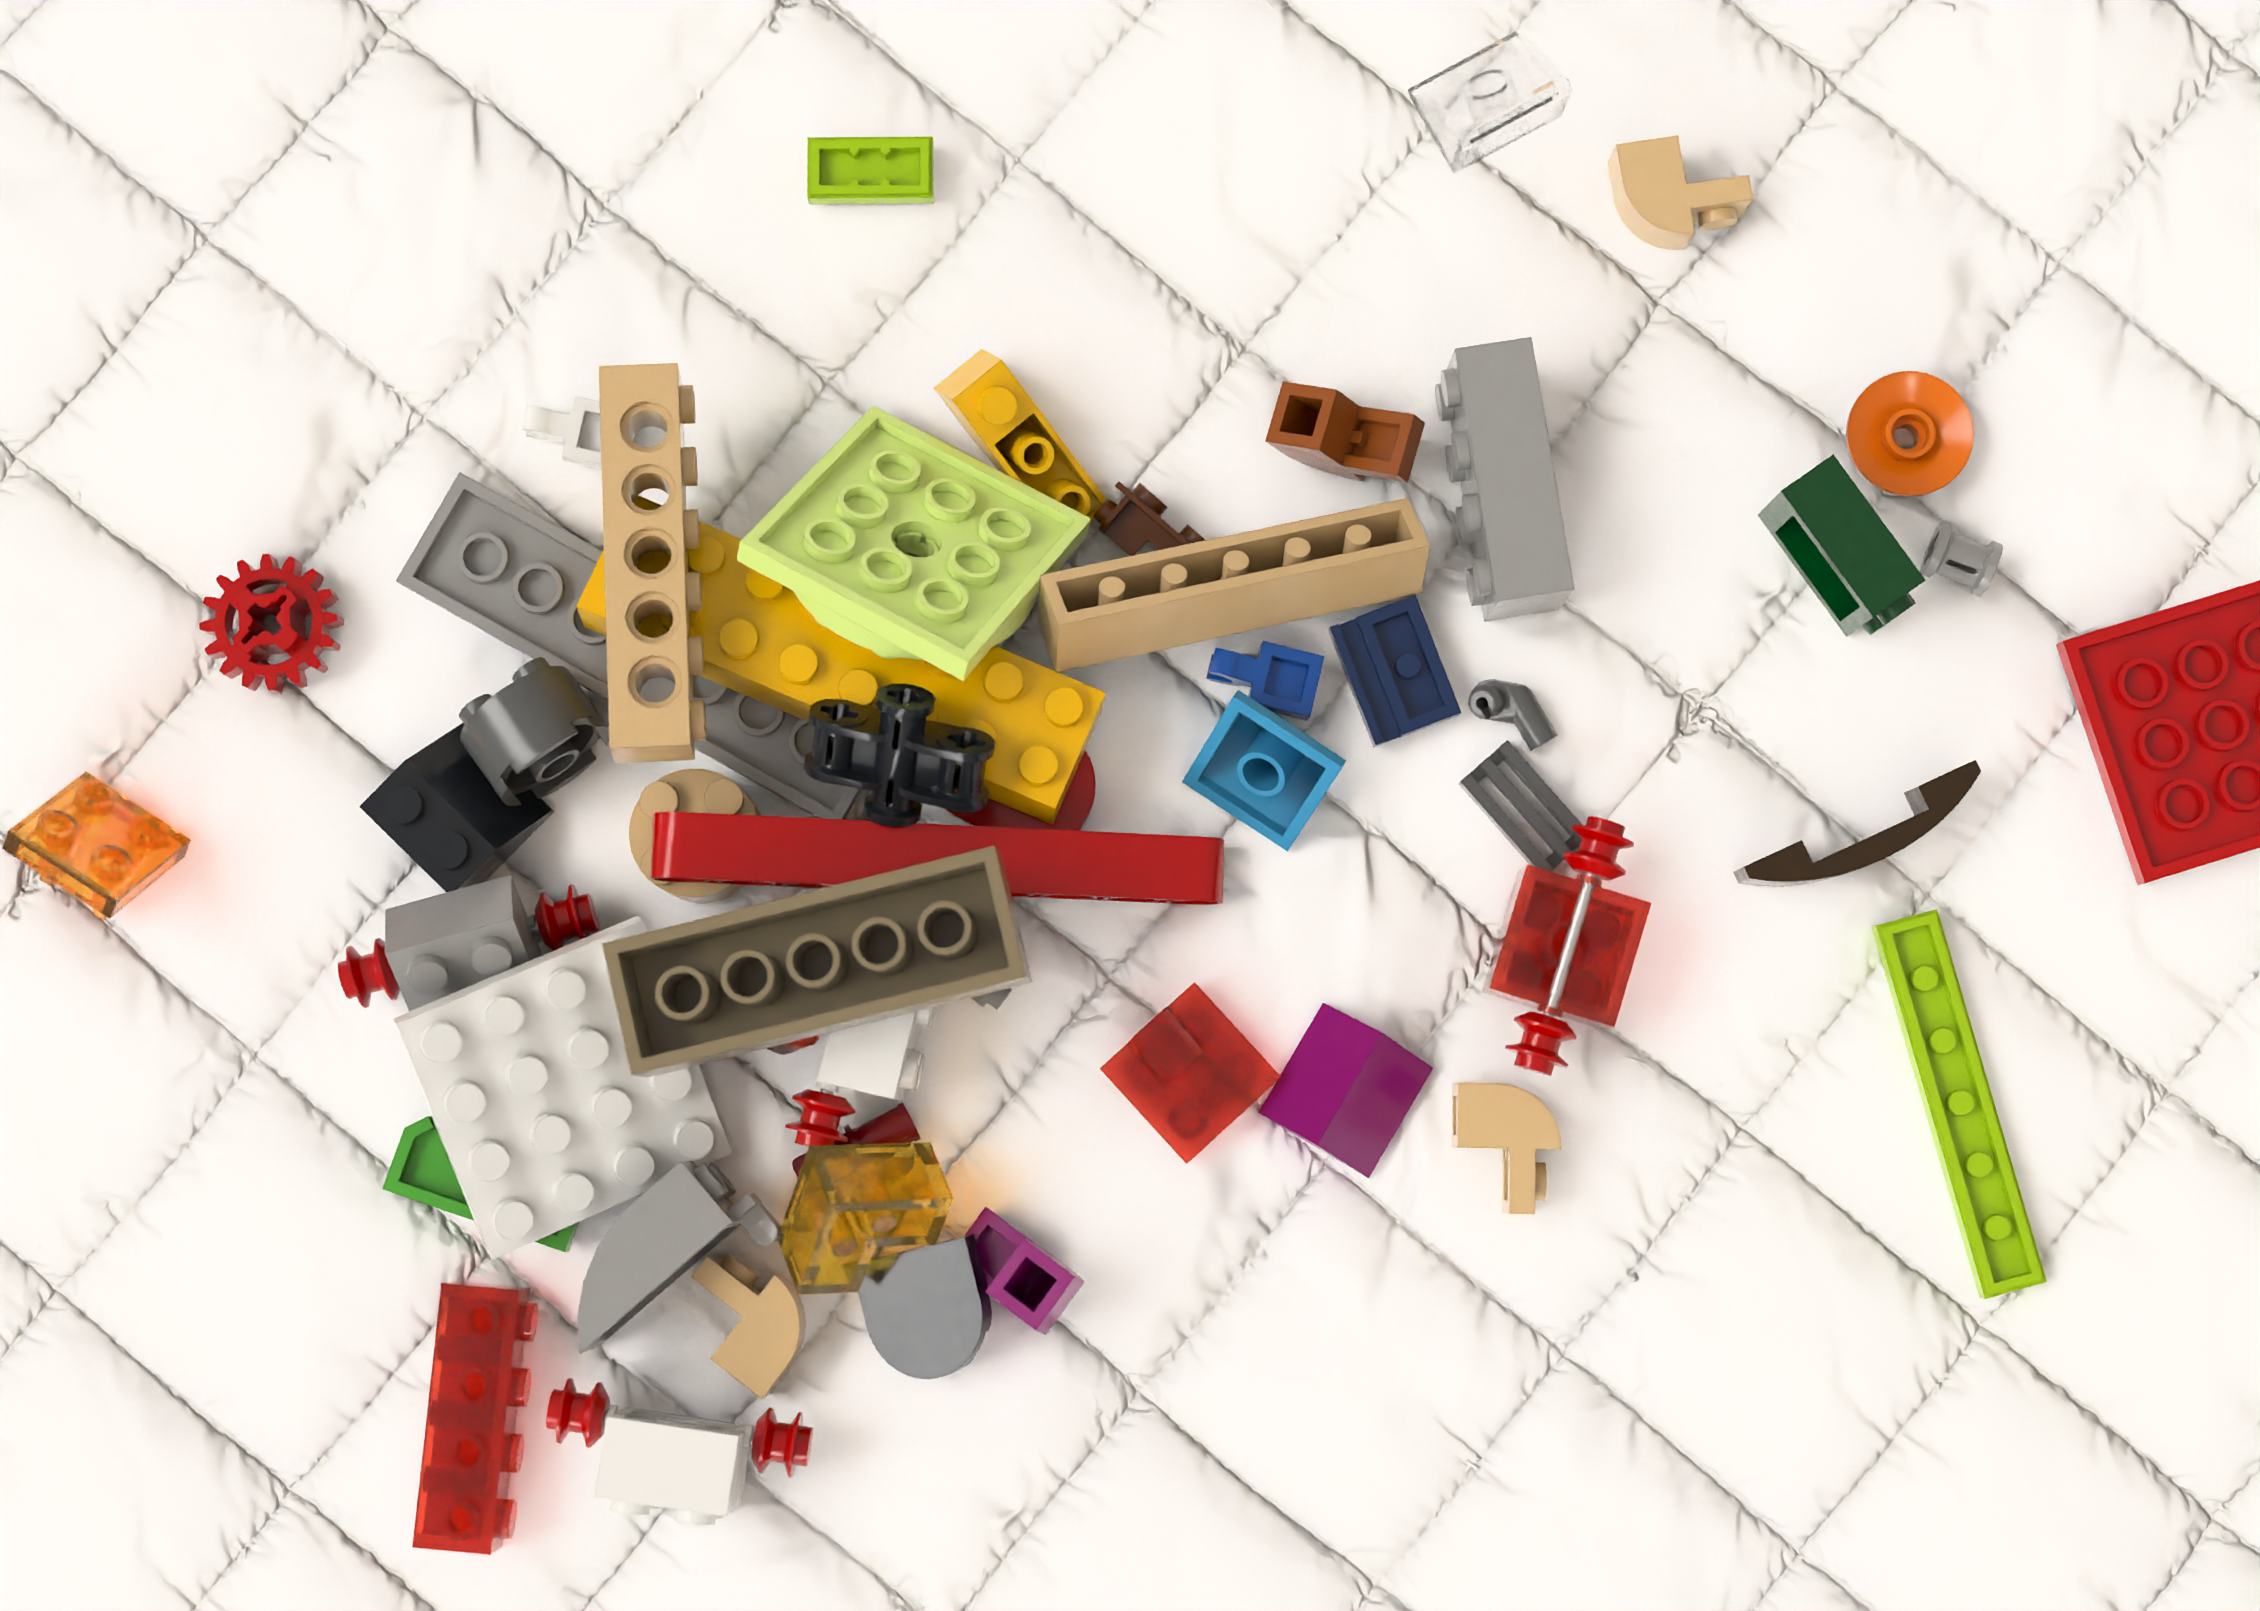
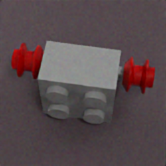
(461, 940)

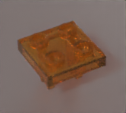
(96, 845)

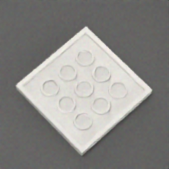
(542, 1096)

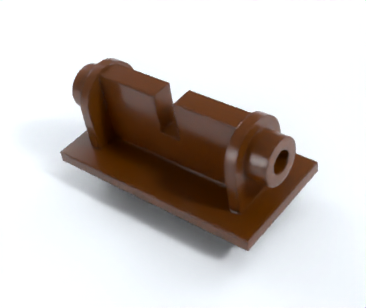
(1139, 521)

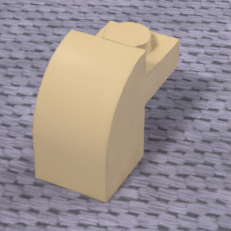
(1658, 202)
(1510, 1121)
(770, 1326)

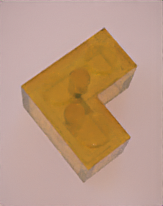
(859, 1201)

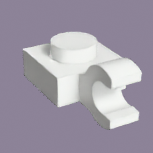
(577, 430)

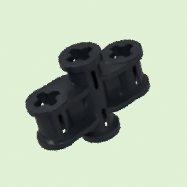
(899, 755)

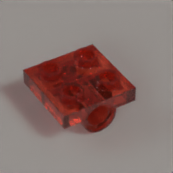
(1190, 1073)

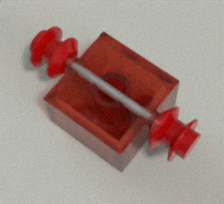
(1567, 946)

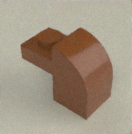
(1341, 437)

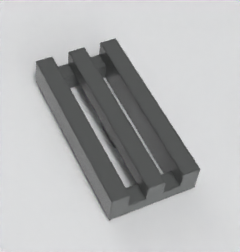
(1541, 791)

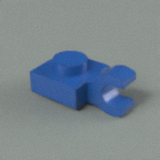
(1278, 678)

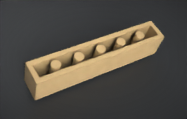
(1231, 584)

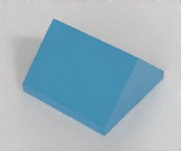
(1263, 770)

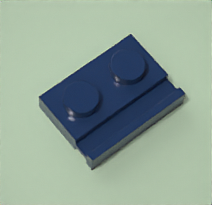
(1394, 671)

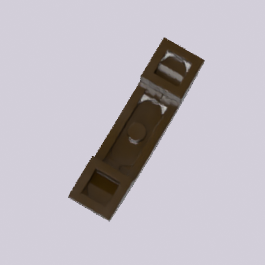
(1929, 804)

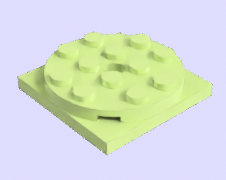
(898, 493)

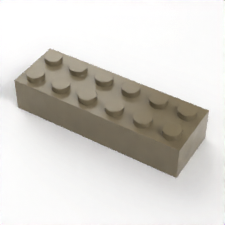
(816, 962)

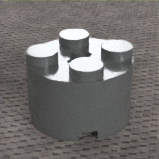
(533, 731)

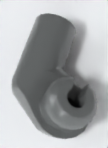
(1515, 705)

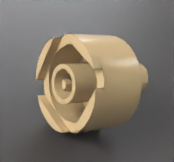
(686, 792)

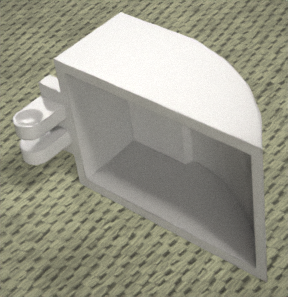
(660, 1241)

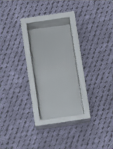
(1505, 480)

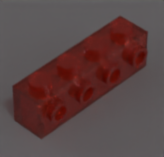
(473, 1417)

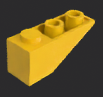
(1015, 432)

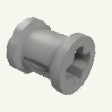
(1961, 559)

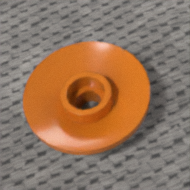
(1933, 416)

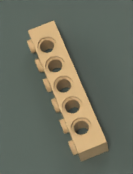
(629, 401)

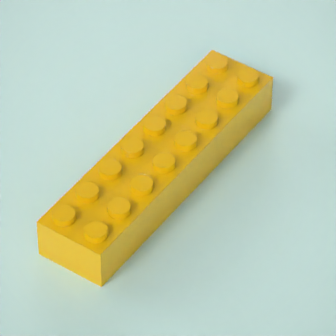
(777, 653)

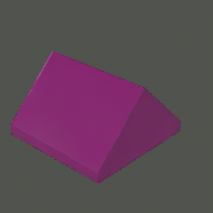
(1346, 1089)

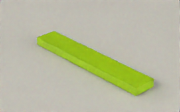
(1959, 1104)

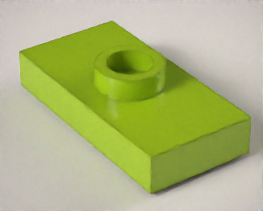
(870, 170)

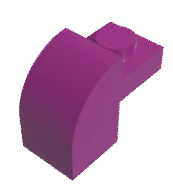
(1022, 1273)

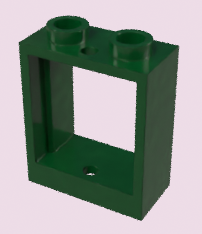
(1842, 548)

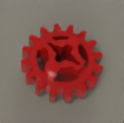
(253, 640)

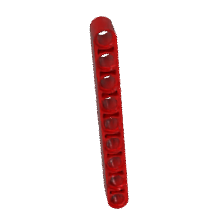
(838, 851)

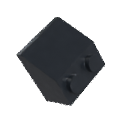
(450, 814)

